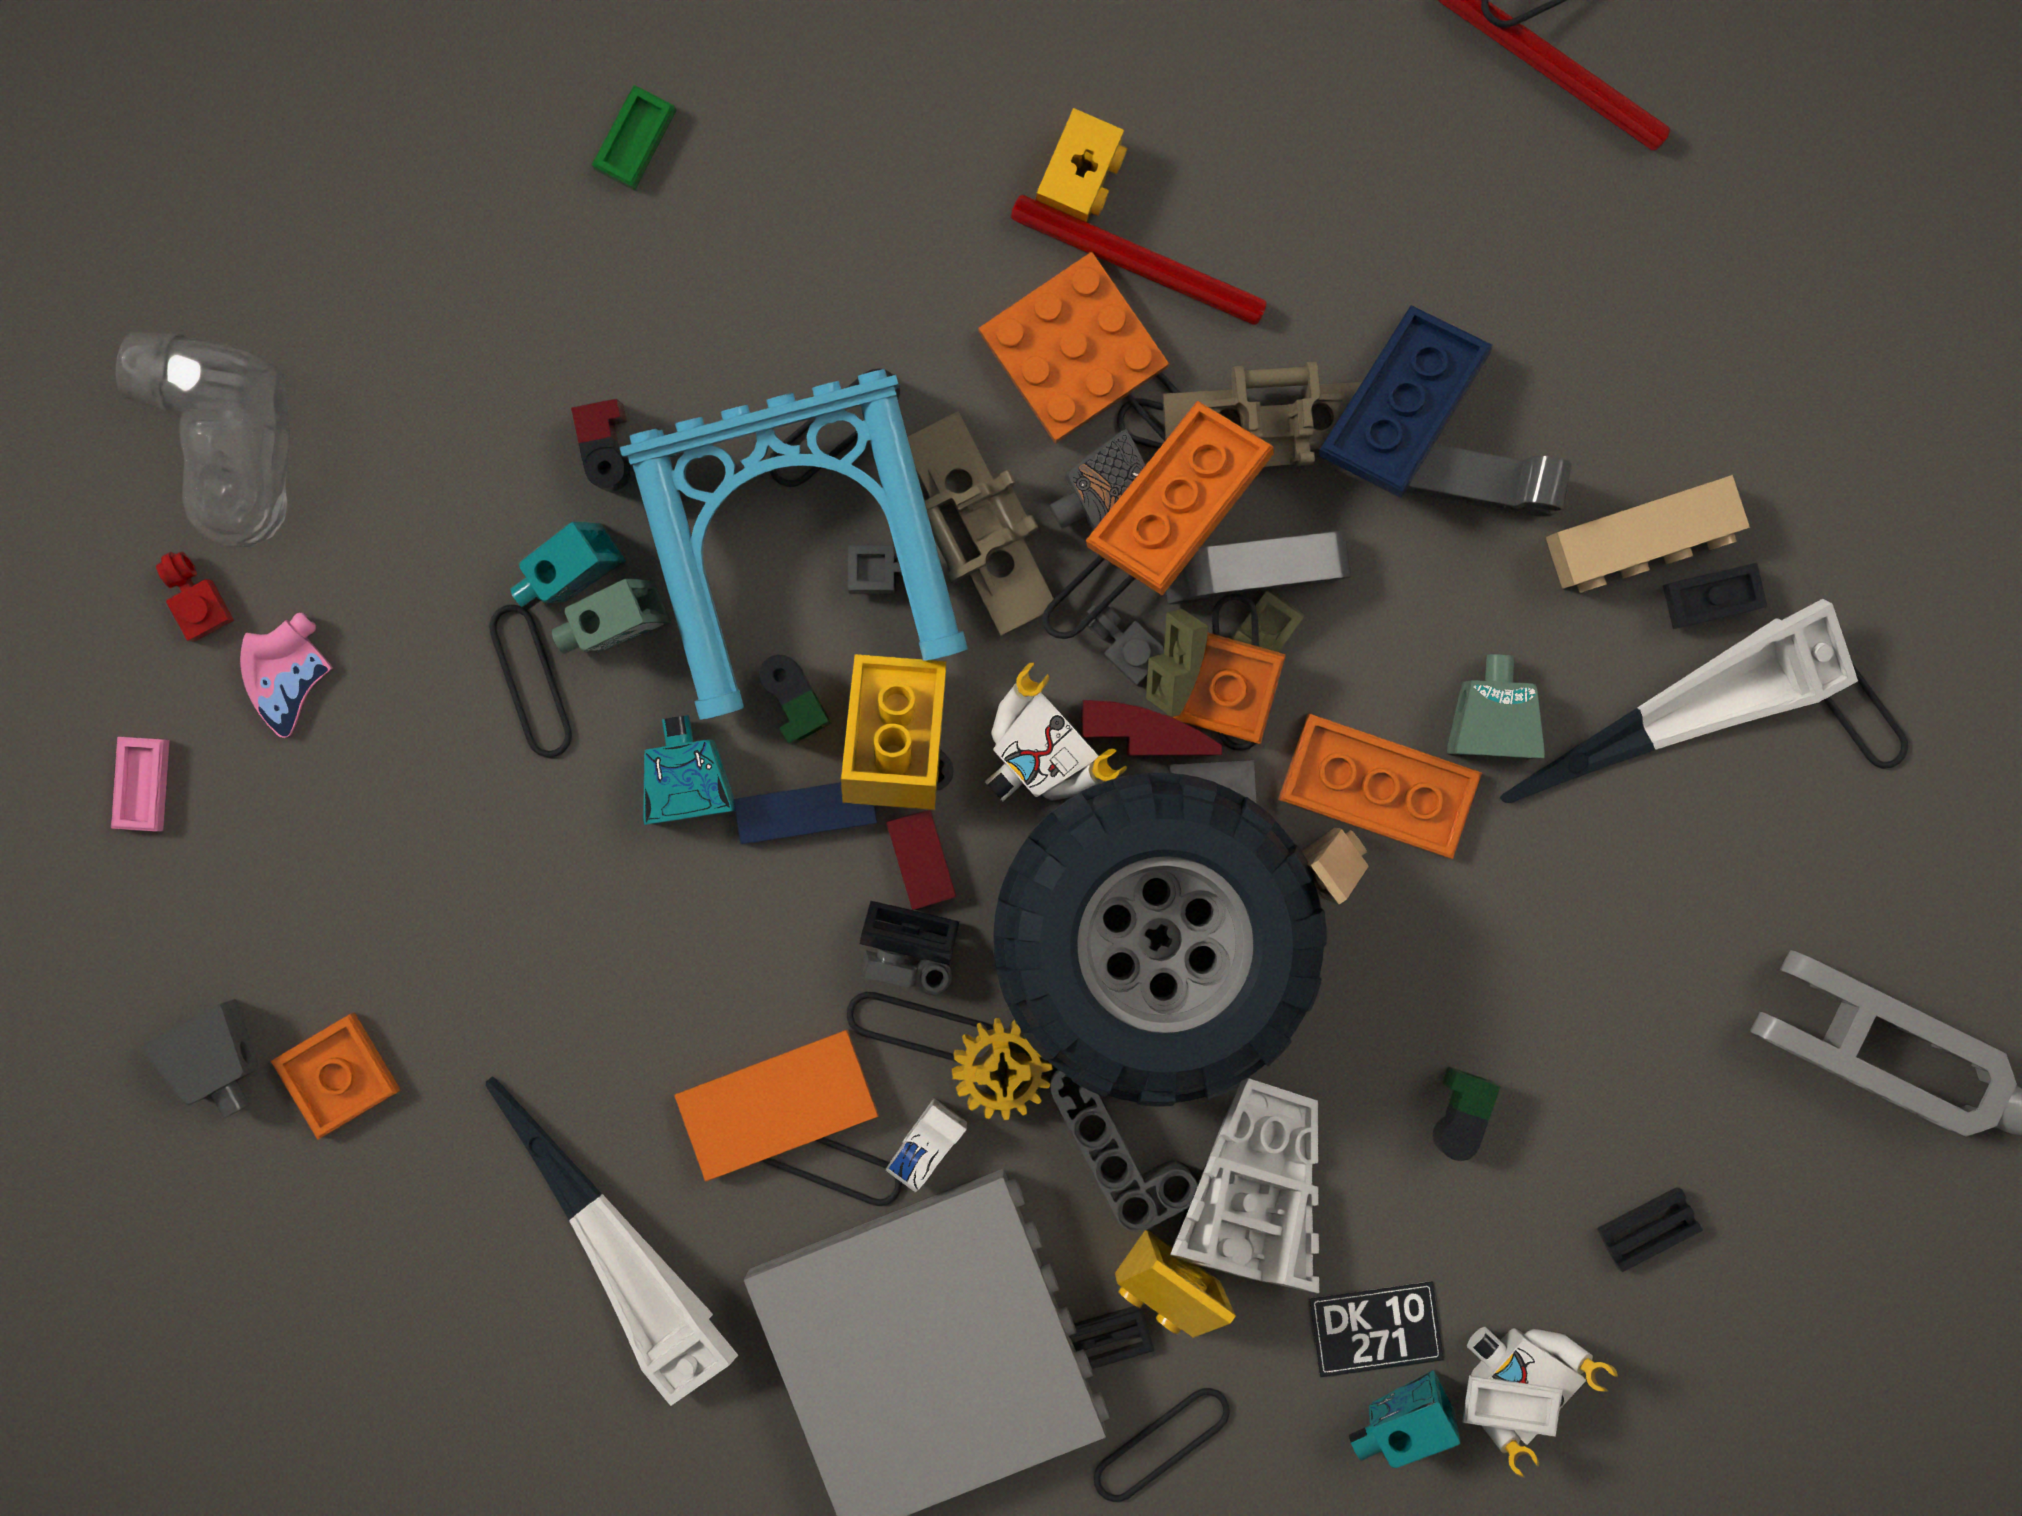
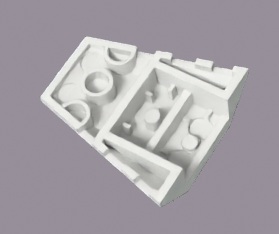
(1258, 1192)

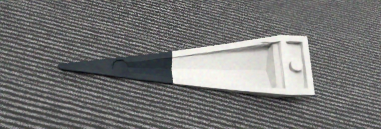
(1765, 674)
(657, 1310)

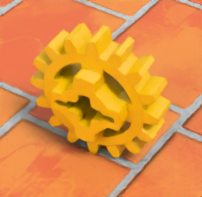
(984, 1069)

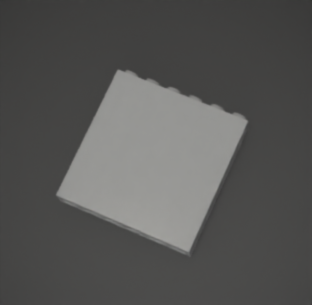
(927, 1351)

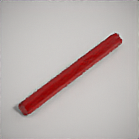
(1565, 73)
(1138, 259)

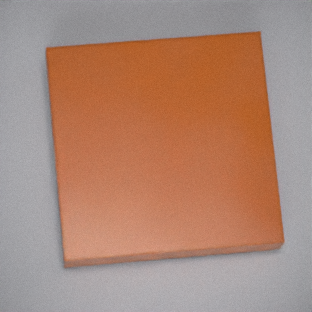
(1234, 689)
(335, 1075)

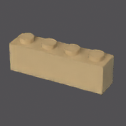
(1648, 532)

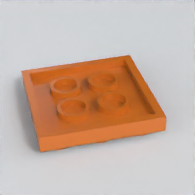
(1073, 347)

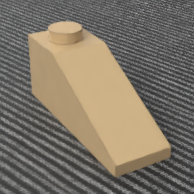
(1336, 864)

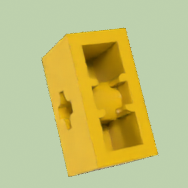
(1082, 141)

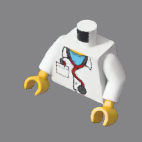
(1042, 747)
(1533, 1359)

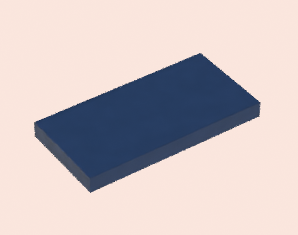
(1405, 401)

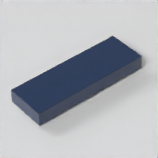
(798, 813)

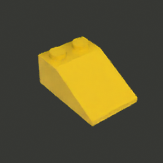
(893, 732)
(1177, 1290)

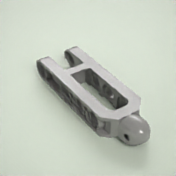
(1838, 1051)

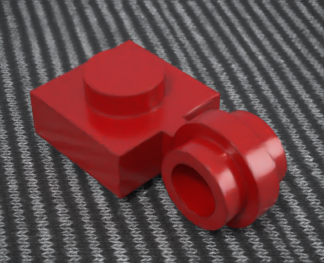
(198, 606)

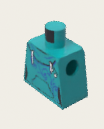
(566, 564)
(684, 776)
(1409, 1423)

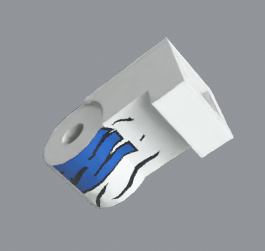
(926, 1145)

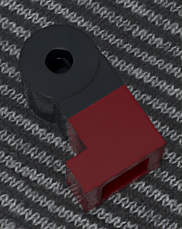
(600, 445)

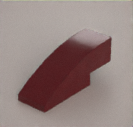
(1145, 730)

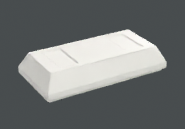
(1512, 1405)

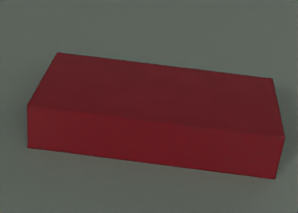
(921, 859)

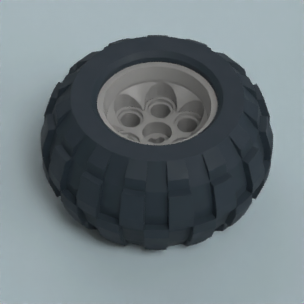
(1216, 1020)

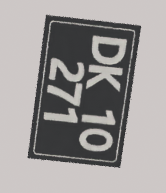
(1376, 1329)

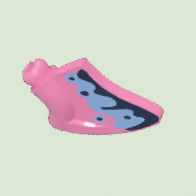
(281, 671)

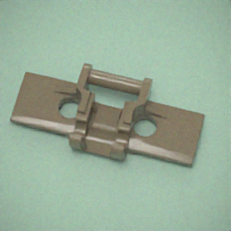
(1283, 426)
(991, 518)

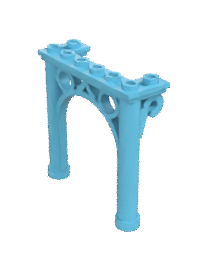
(683, 553)

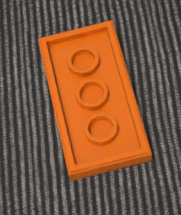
(1180, 497)
(1380, 786)
(776, 1105)

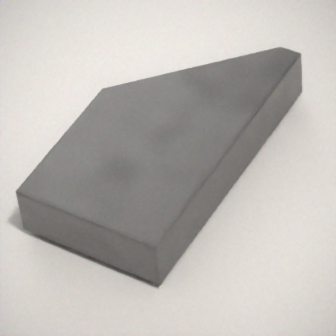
(1233, 775)

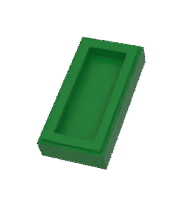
(634, 137)

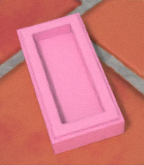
(140, 784)

